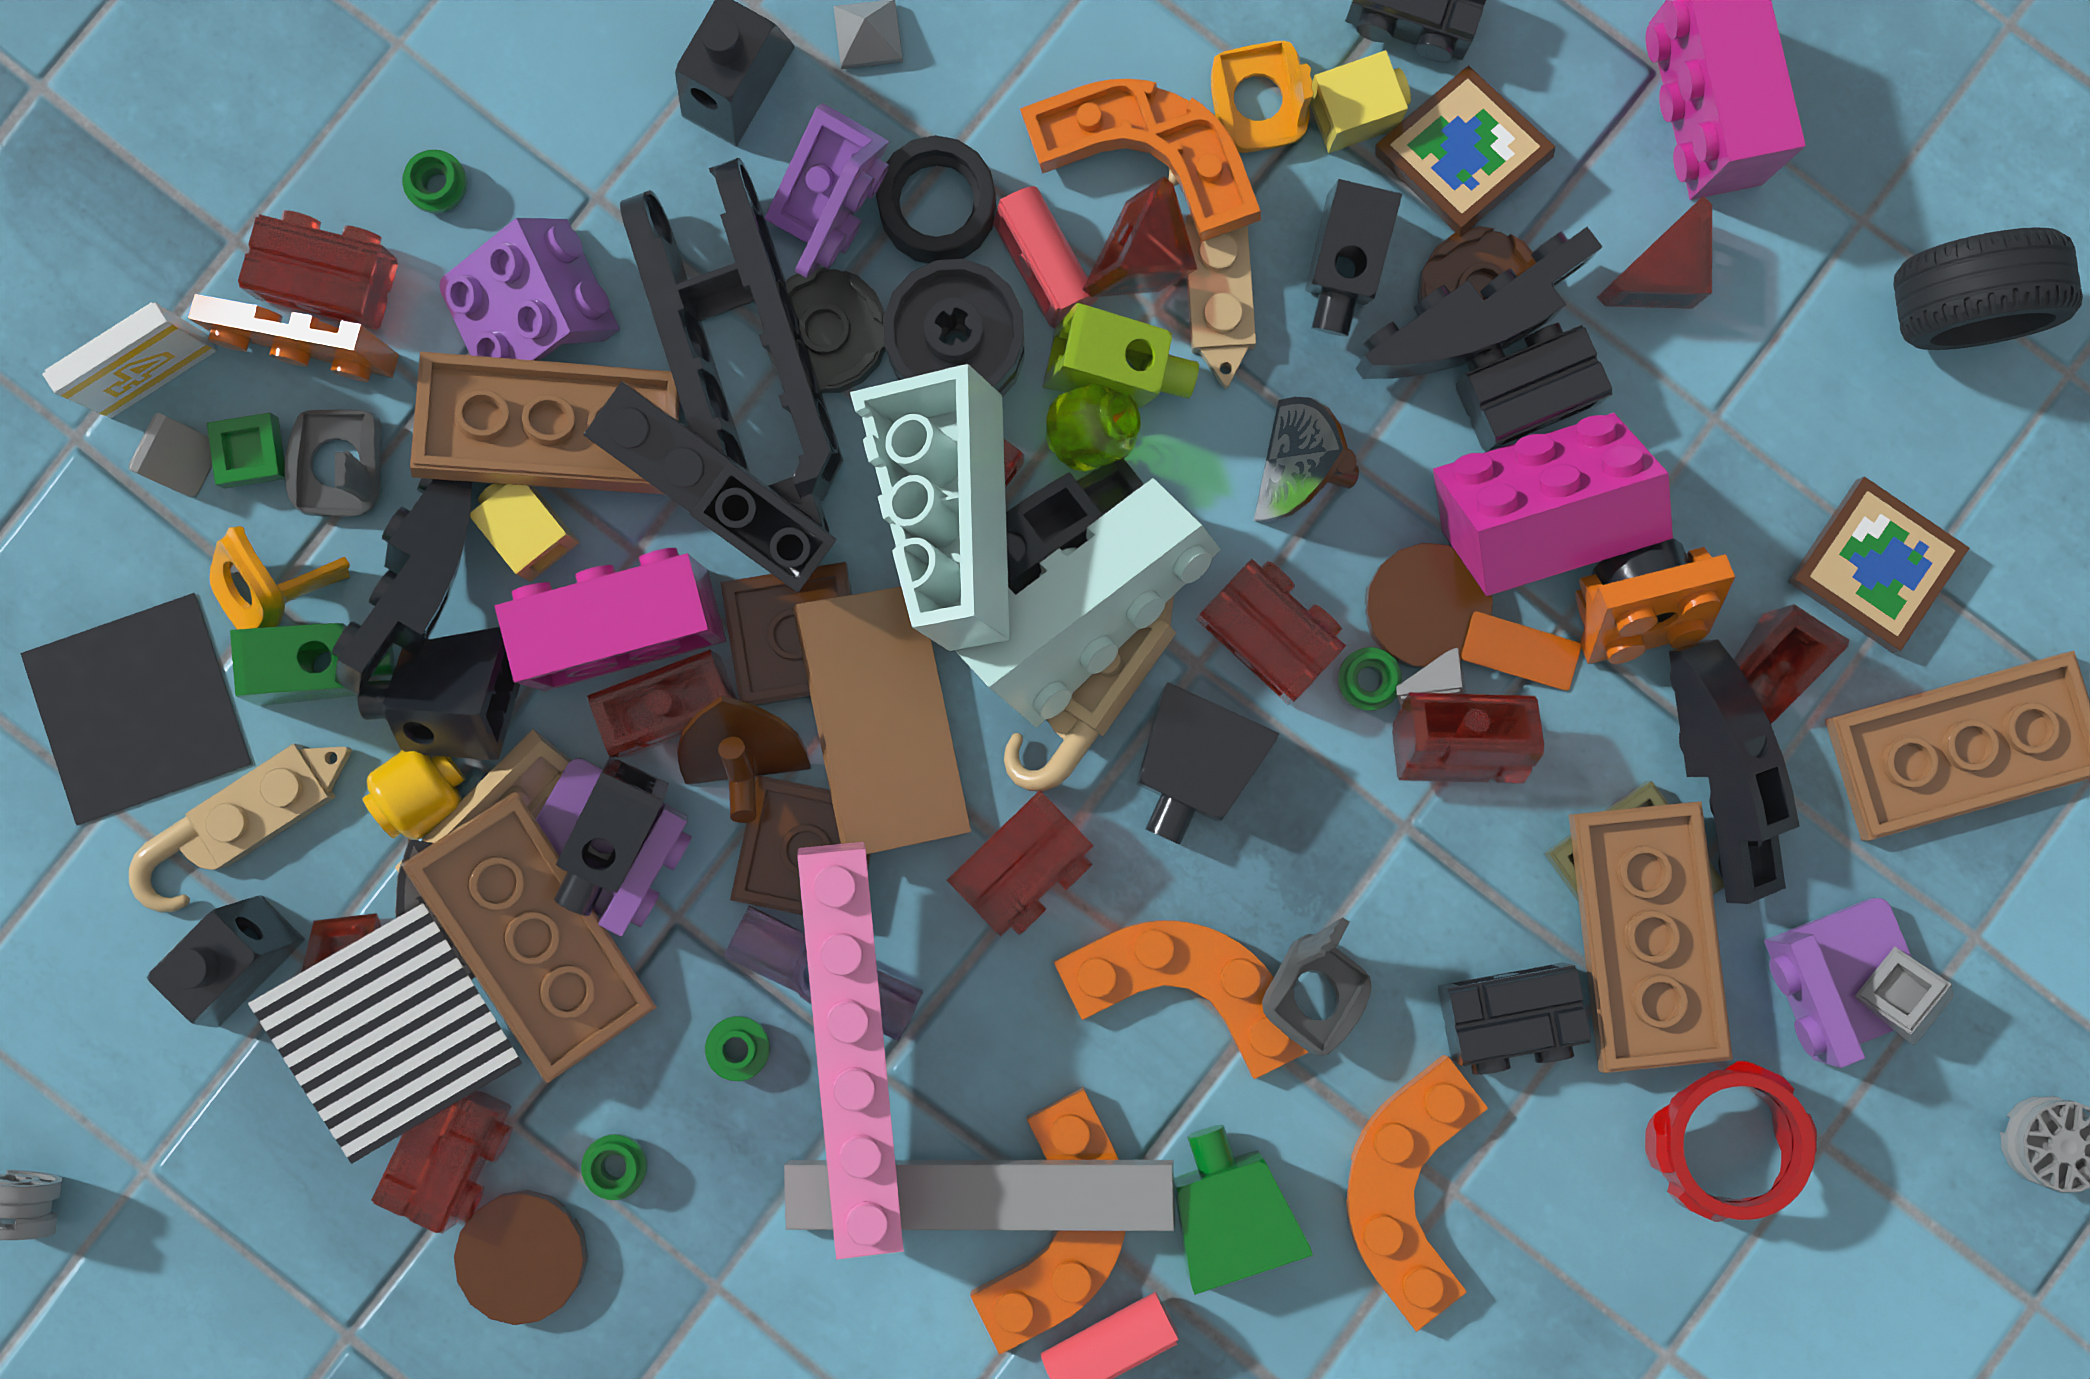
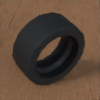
(928, 153)

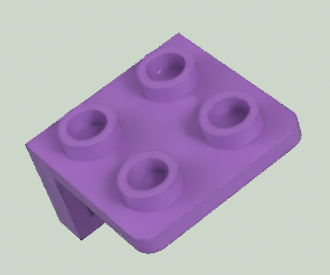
(827, 184)
(527, 293)
(662, 846)
(1825, 967)

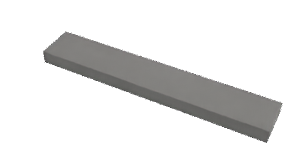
(1004, 1195)

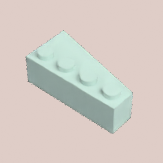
(944, 496)
(1093, 601)

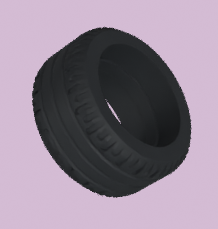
(1988, 288)

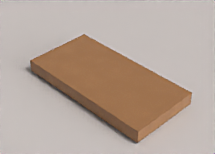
(523, 421)
(880, 721)
(1964, 745)
(1650, 937)
(540, 965)

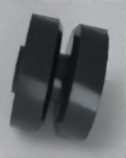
(950, 300)

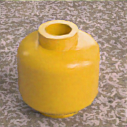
(413, 793)

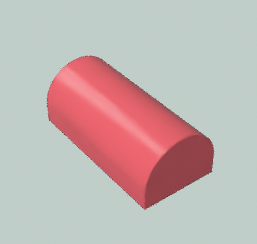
(1041, 253)
(1114, 1343)

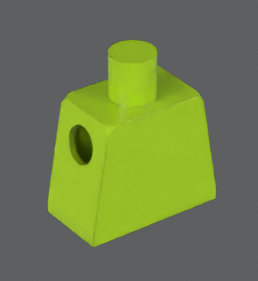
(1094, 348)

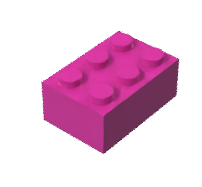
(1724, 92)
(1553, 503)
(609, 620)

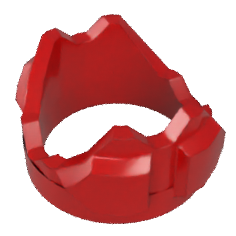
(1791, 1127)

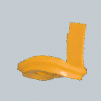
(1278, 63)
(267, 597)

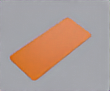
(1521, 651)

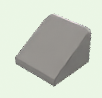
(173, 456)
(1439, 676)
(1905, 995)

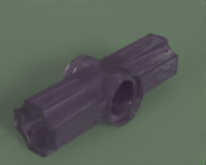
(781, 955)

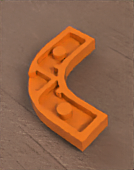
(1153, 121)
(1182, 957)
(1383, 1182)
(1074, 1262)

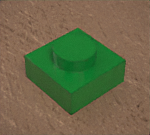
(246, 450)

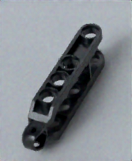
(754, 277)

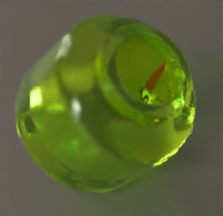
(1092, 426)

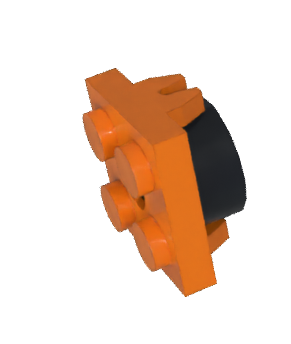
(1651, 600)

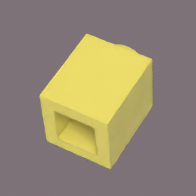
(1359, 101)
(522, 528)

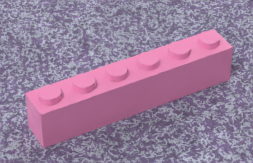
(850, 1050)

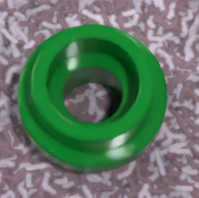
(422, 169)
(1385, 667)
(752, 1034)
(596, 1175)

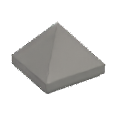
(868, 34)

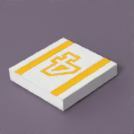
(129, 361)

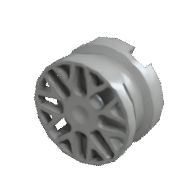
(2049, 1143)
(27, 1204)

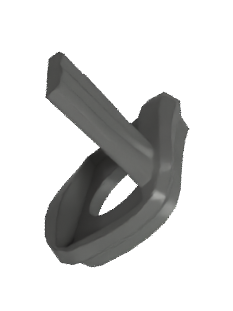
(355, 480)
(1350, 983)

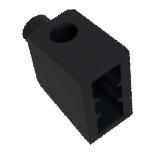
(735, 63)
(1355, 226)
(449, 697)
(1198, 760)
(618, 812)
(220, 965)

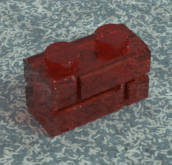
(318, 270)
(1273, 630)
(658, 703)
(1467, 737)
(1021, 865)
(440, 1160)

